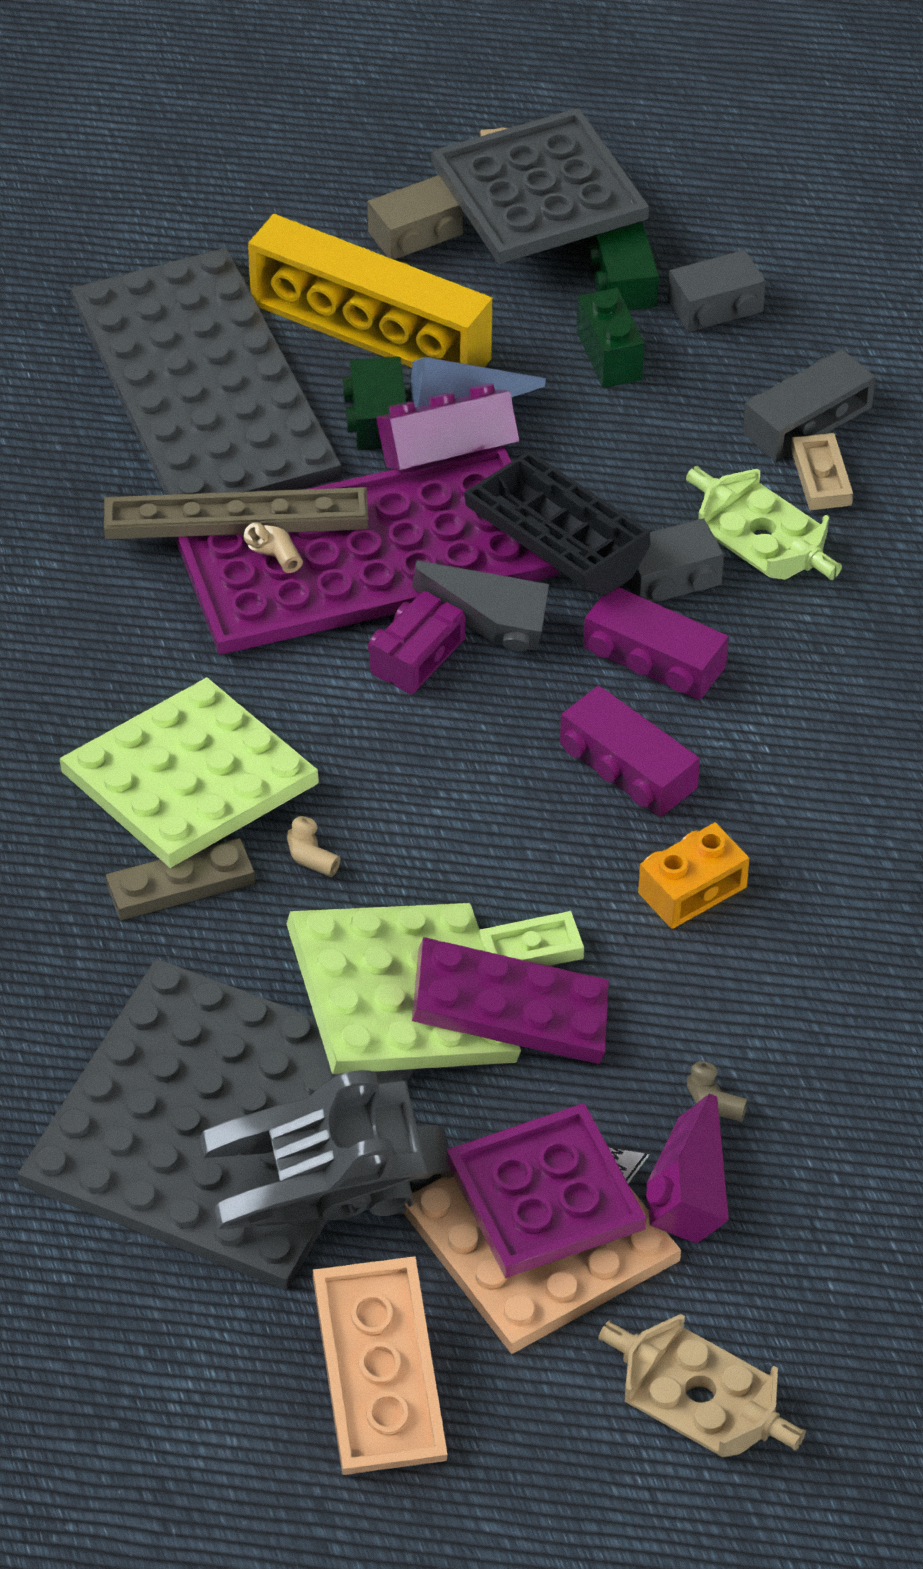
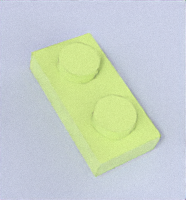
(538, 940)

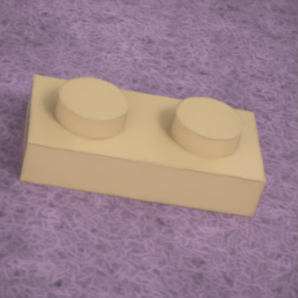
(822, 471)

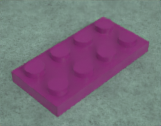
(510, 1000)

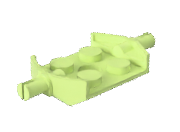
(741, 505)

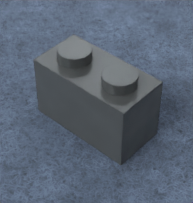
(716, 290)
(679, 562)

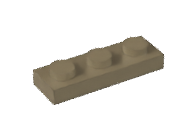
(158, 887)

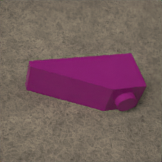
(689, 1179)

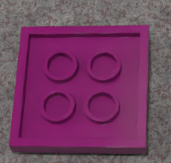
(545, 1190)

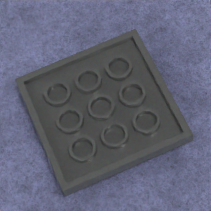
(539, 185)

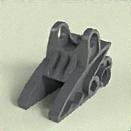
(333, 1154)

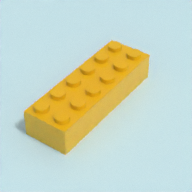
(366, 297)

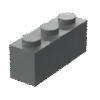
(808, 403)

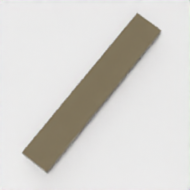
(233, 511)

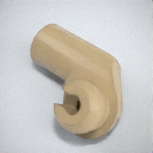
(305, 848)

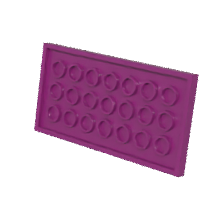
(356, 572)

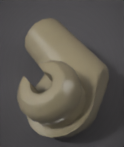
(703, 1082)

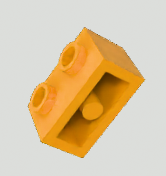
(693, 875)

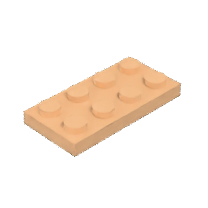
(379, 1365)

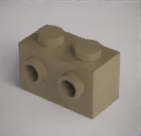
(414, 218)

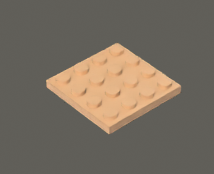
(545, 1297)

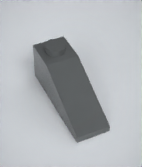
(494, 605)

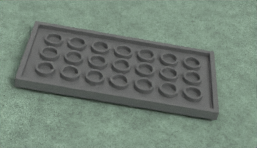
(204, 379)

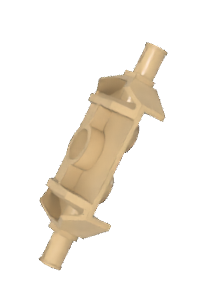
(672, 1360)

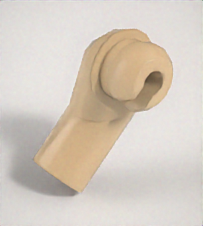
(273, 542)

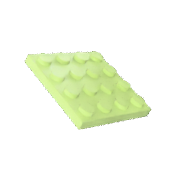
(189, 772)
(362, 986)

